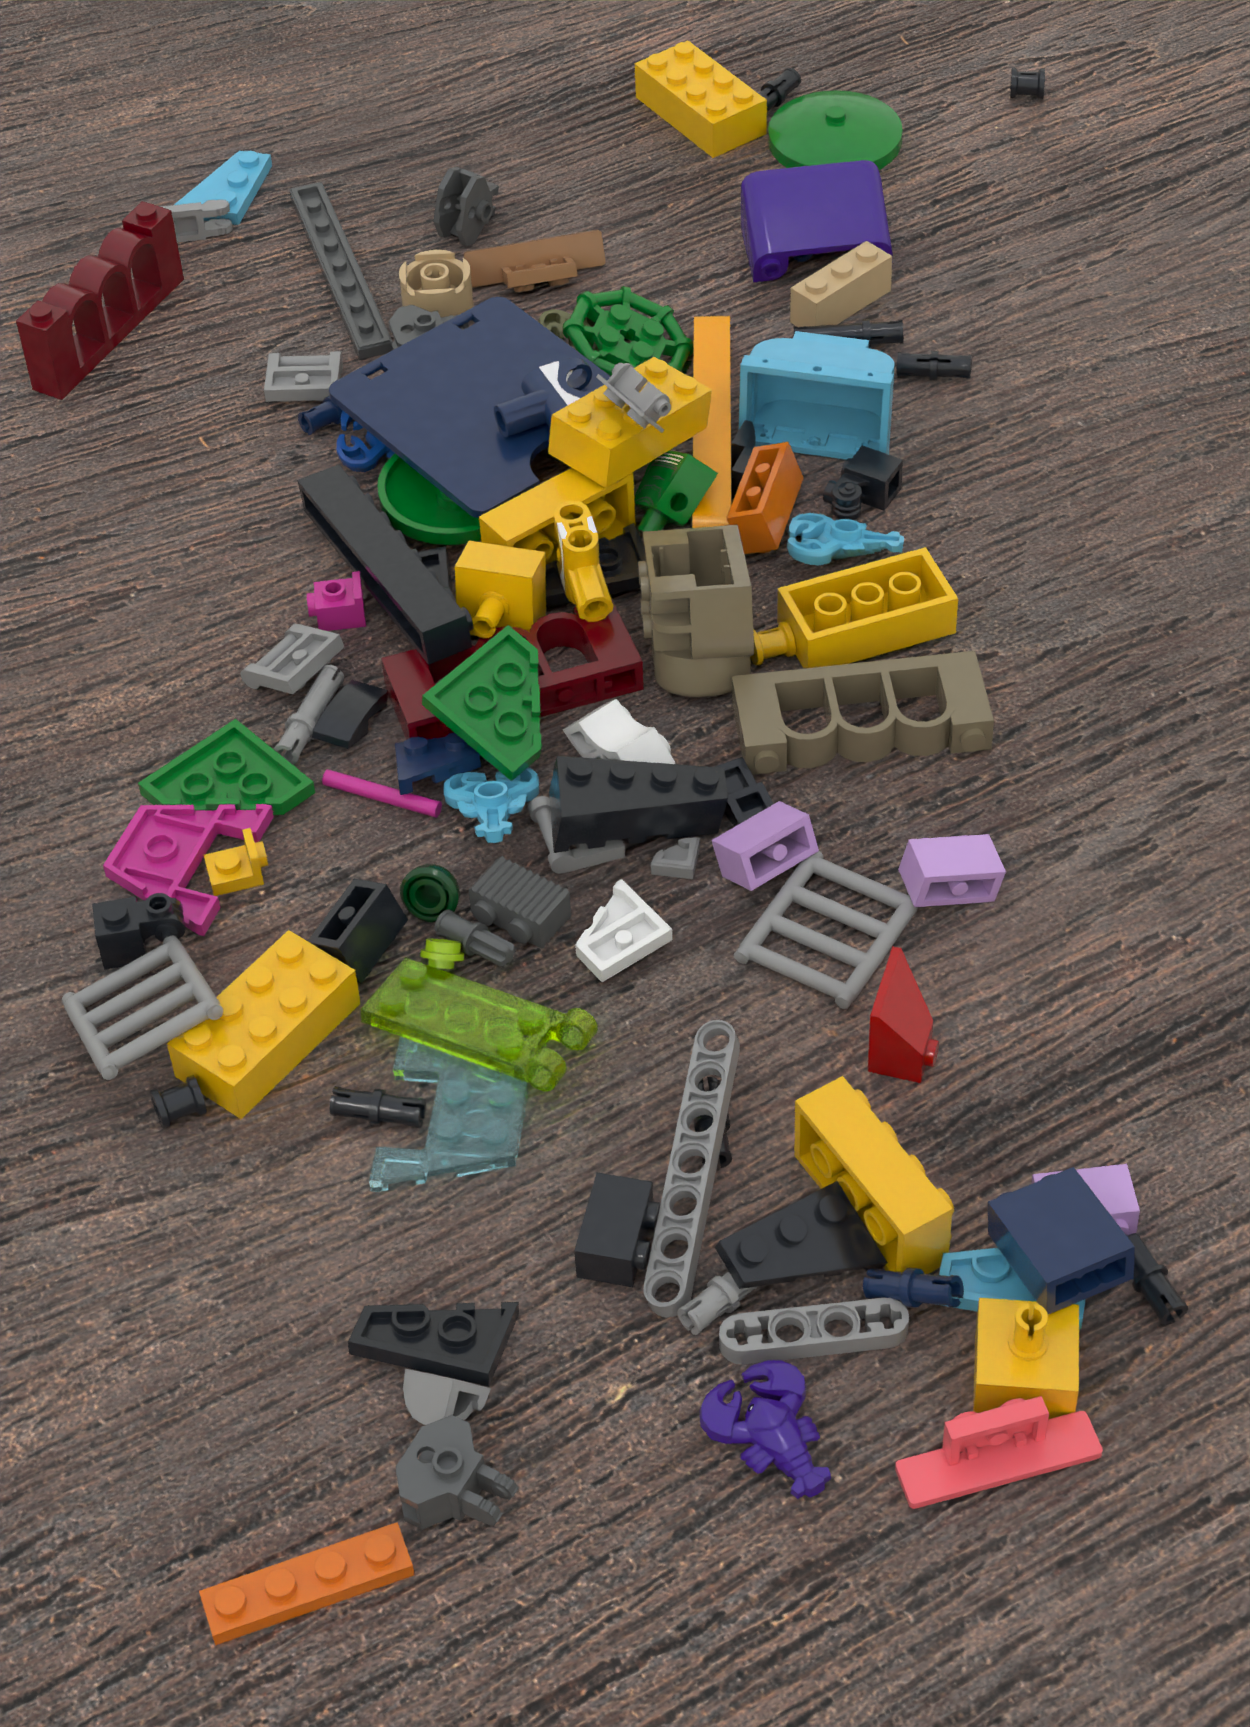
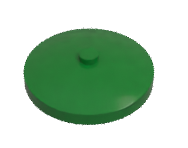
(834, 129)
(421, 508)

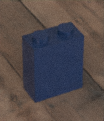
(1060, 1240)

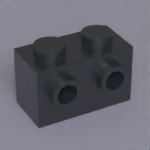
(360, 926)
(615, 1230)

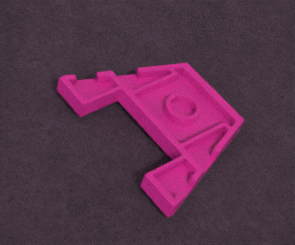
(168, 844)

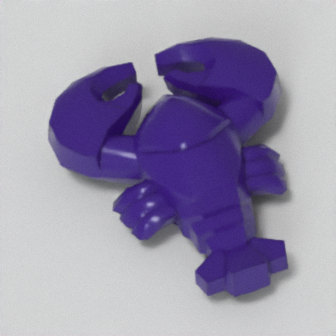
(768, 1424)

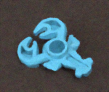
(837, 539)
(491, 800)

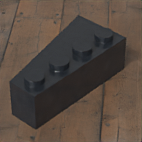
(632, 800)

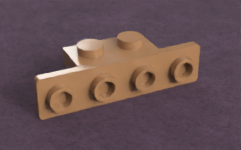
(536, 261)

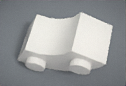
(615, 735)

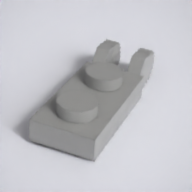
(190, 217)

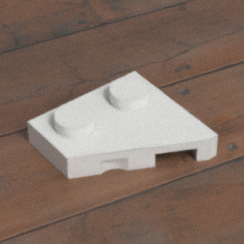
(621, 934)

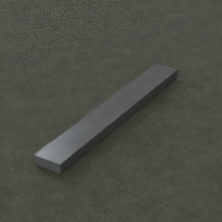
(341, 271)

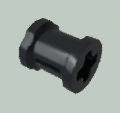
(1027, 83)
(178, 1101)

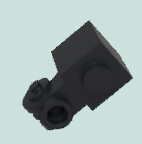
(866, 479)
(125, 925)

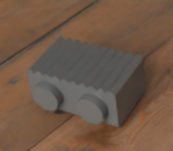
(520, 902)

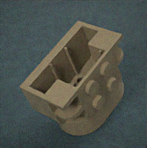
(697, 608)

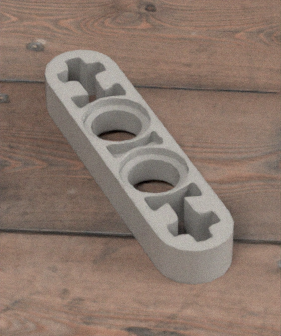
(815, 1338)

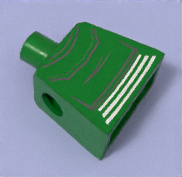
(672, 490)

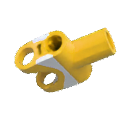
(580, 563)

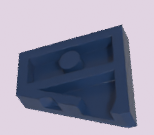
(434, 758)

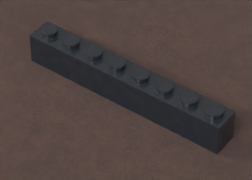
(386, 564)

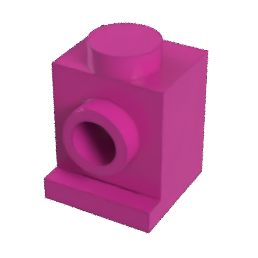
(338, 603)

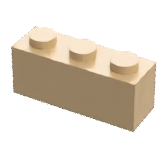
(842, 287)

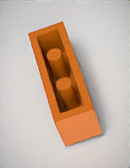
(766, 497)

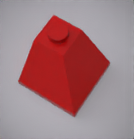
(900, 1025)

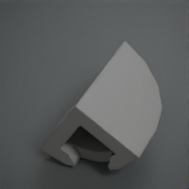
(437, 1397)

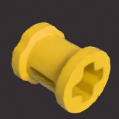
(773, 643)

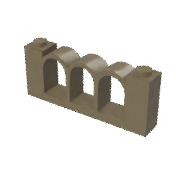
(953, 677)

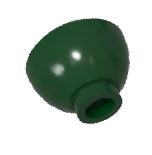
(429, 892)

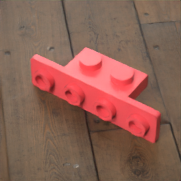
(997, 1450)

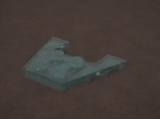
(471, 1124)

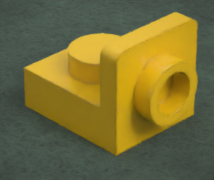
(237, 867)

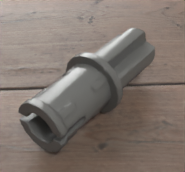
(475, 938)

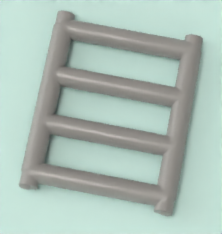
(864, 963)
(87, 1022)

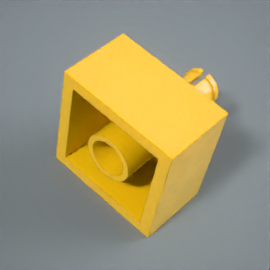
(500, 586)
(1026, 1355)

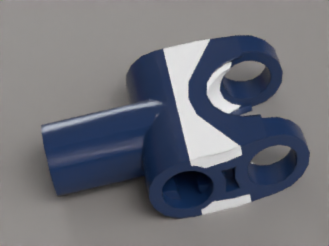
(545, 393)

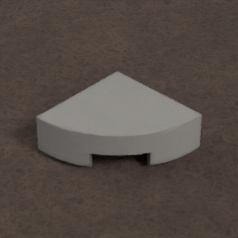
(677, 860)

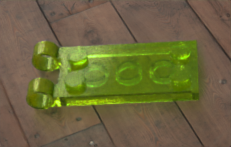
(477, 1022)

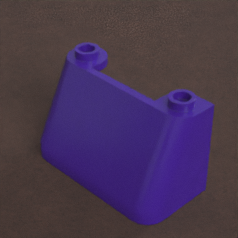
(810, 213)

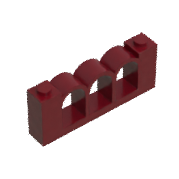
(61, 360)
(611, 670)

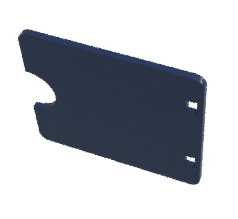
(441, 399)

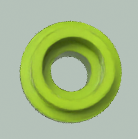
(442, 953)

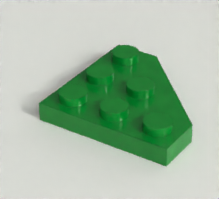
(494, 702)
(229, 769)

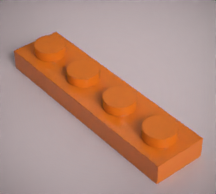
(306, 1583)

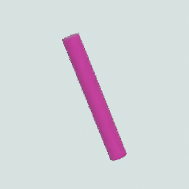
(381, 793)

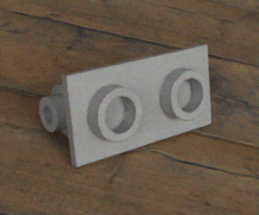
(625, 388)

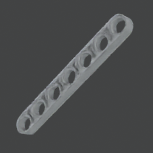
(693, 1185)

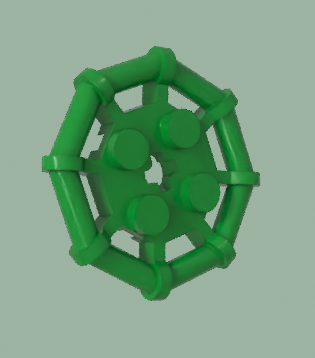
(622, 323)

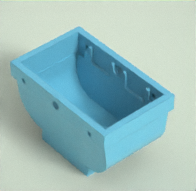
(818, 394)

